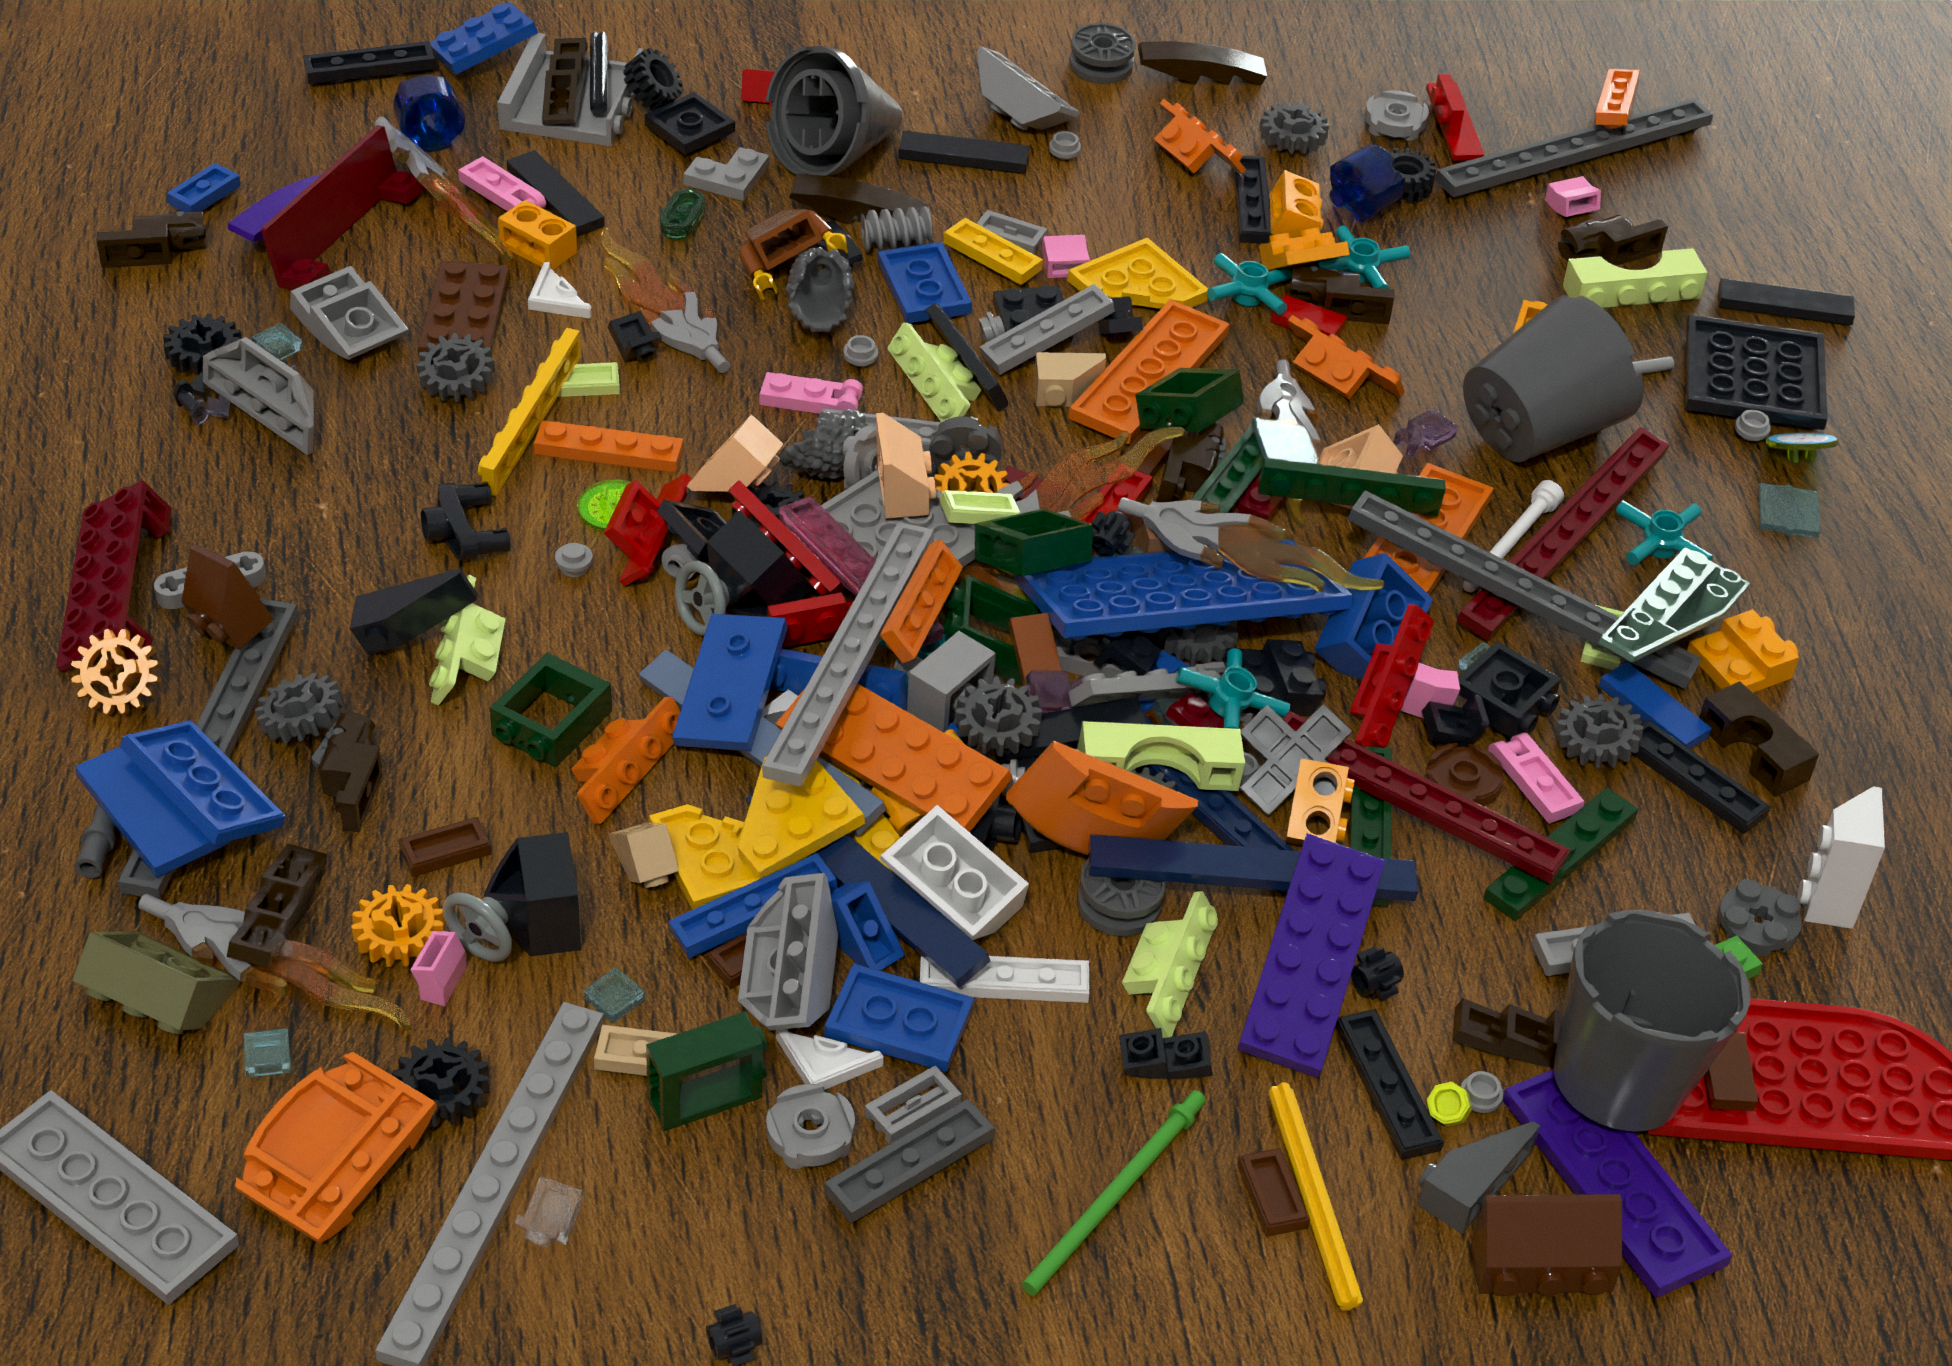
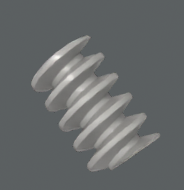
(896, 228)

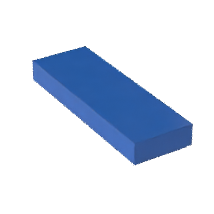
(1654, 704)

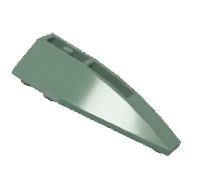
(1676, 604)

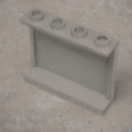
(523, 97)

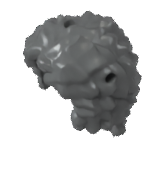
(817, 293)
(822, 448)

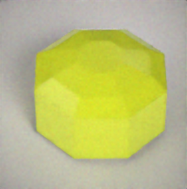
(1449, 1104)

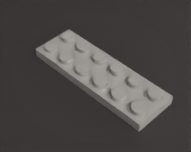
(112, 1197)

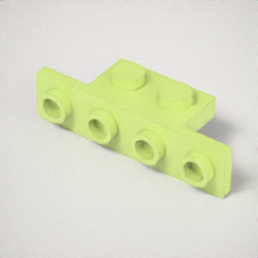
(934, 373)
(469, 643)
(1169, 961)

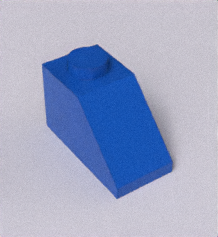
(863, 926)

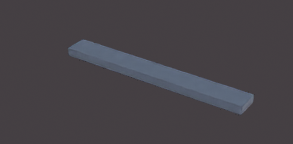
(671, 678)

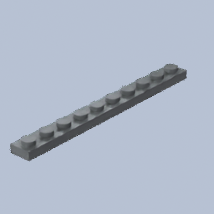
(1572, 148)
(1509, 582)
(225, 717)

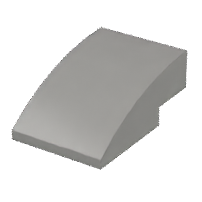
(346, 313)

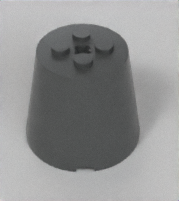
(1554, 381)
(1644, 1017)

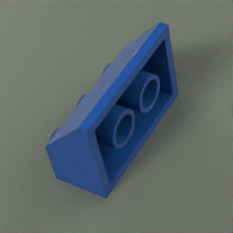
(1373, 618)

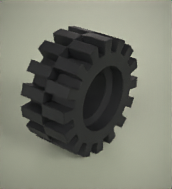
(653, 79)
(1416, 172)

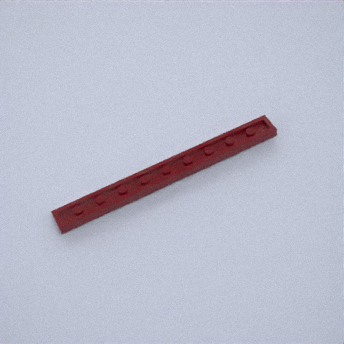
(1570, 526)

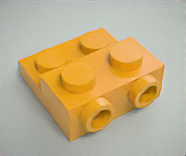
(1302, 250)
(1746, 652)

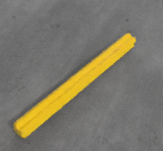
(1315, 1197)

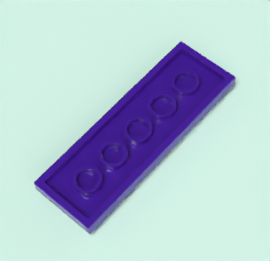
(1311, 956)
(1660, 1227)

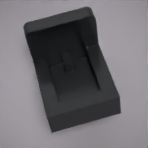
(634, 337)
(1129, 650)
(1454, 723)

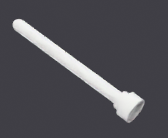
(1544, 499)

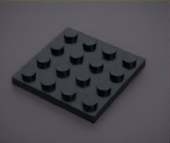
(1755, 368)

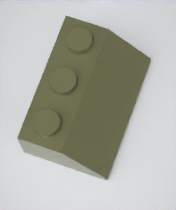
(152, 980)

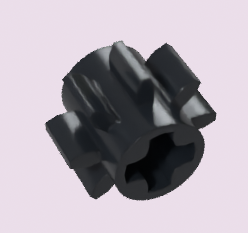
(1111, 533)
(1377, 973)
(734, 1335)

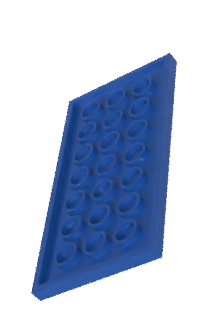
(1168, 591)

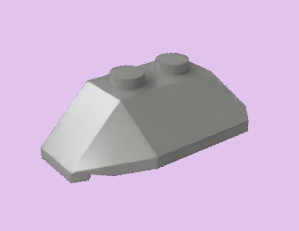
(1020, 94)
(263, 390)
(791, 955)

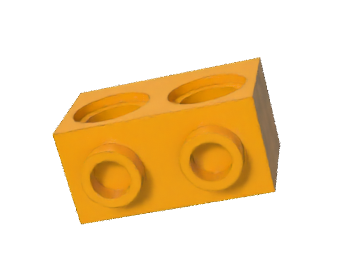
(1295, 205)
(537, 234)
(1310, 803)

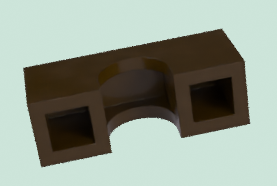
(1781, 756)

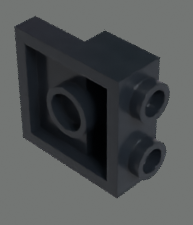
(1285, 673)
(1511, 689)

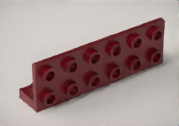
(332, 207)
(106, 568)

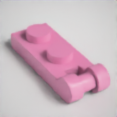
(498, 184)
(809, 393)
(1537, 777)

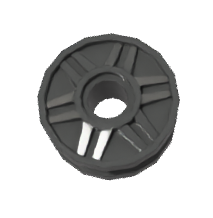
(1102, 53)
(1119, 904)

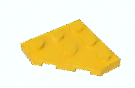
(1142, 274)
(794, 820)
(705, 853)

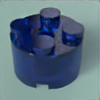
(428, 112)
(1365, 182)

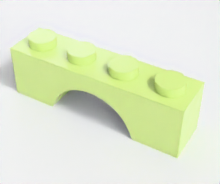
(1674, 278)
(1205, 754)

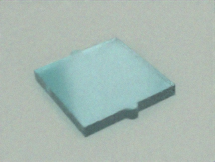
(1284, 441)
(1789, 510)

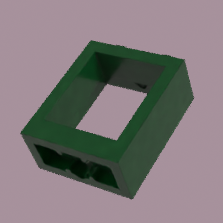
(1190, 398)
(1033, 542)
(992, 606)
(565, 681)
(697, 1051)

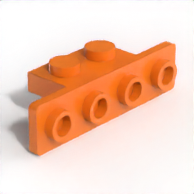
(1190, 143)
(1337, 366)
(623, 758)

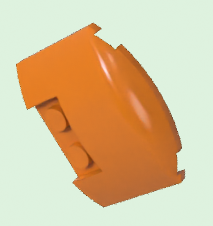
(1077, 795)
(331, 1144)

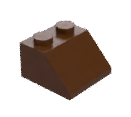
(221, 599)

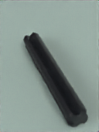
(598, 72)

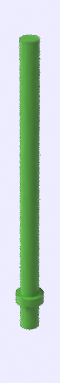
(1180, 1117)

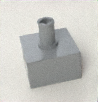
(942, 678)

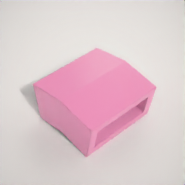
(1573, 196)
(1063, 253)
(1430, 685)
(439, 967)

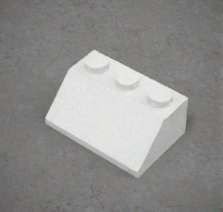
(1844, 861)
(957, 874)

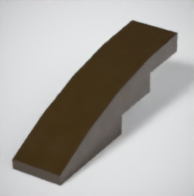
(1192, 60)
(565, 81)
(847, 197)
(277, 905)
(1509, 1033)

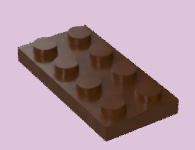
(465, 302)

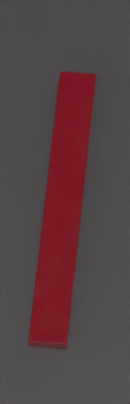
(1447, 809)

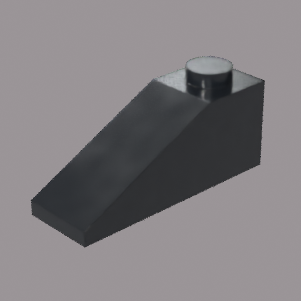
(407, 610)

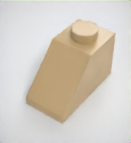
(1065, 376)
(645, 853)

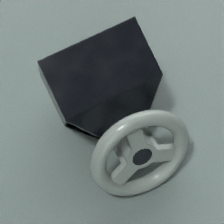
(742, 576)
(526, 899)

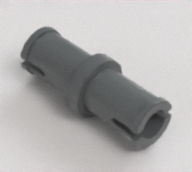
(97, 842)

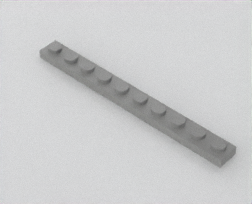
(846, 657)
(489, 1189)

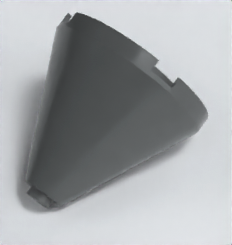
(826, 112)

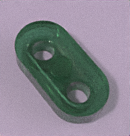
(682, 213)

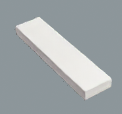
(1019, 979)

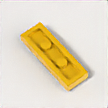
(993, 251)

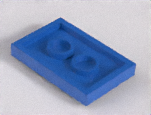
(482, 37)
(921, 278)
(899, 1017)

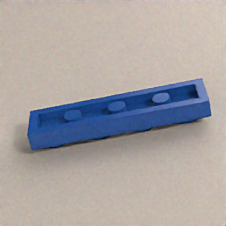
(796, 669)
(733, 912)

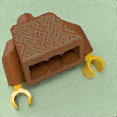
(781, 239)

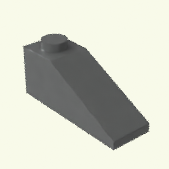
(1460, 1181)

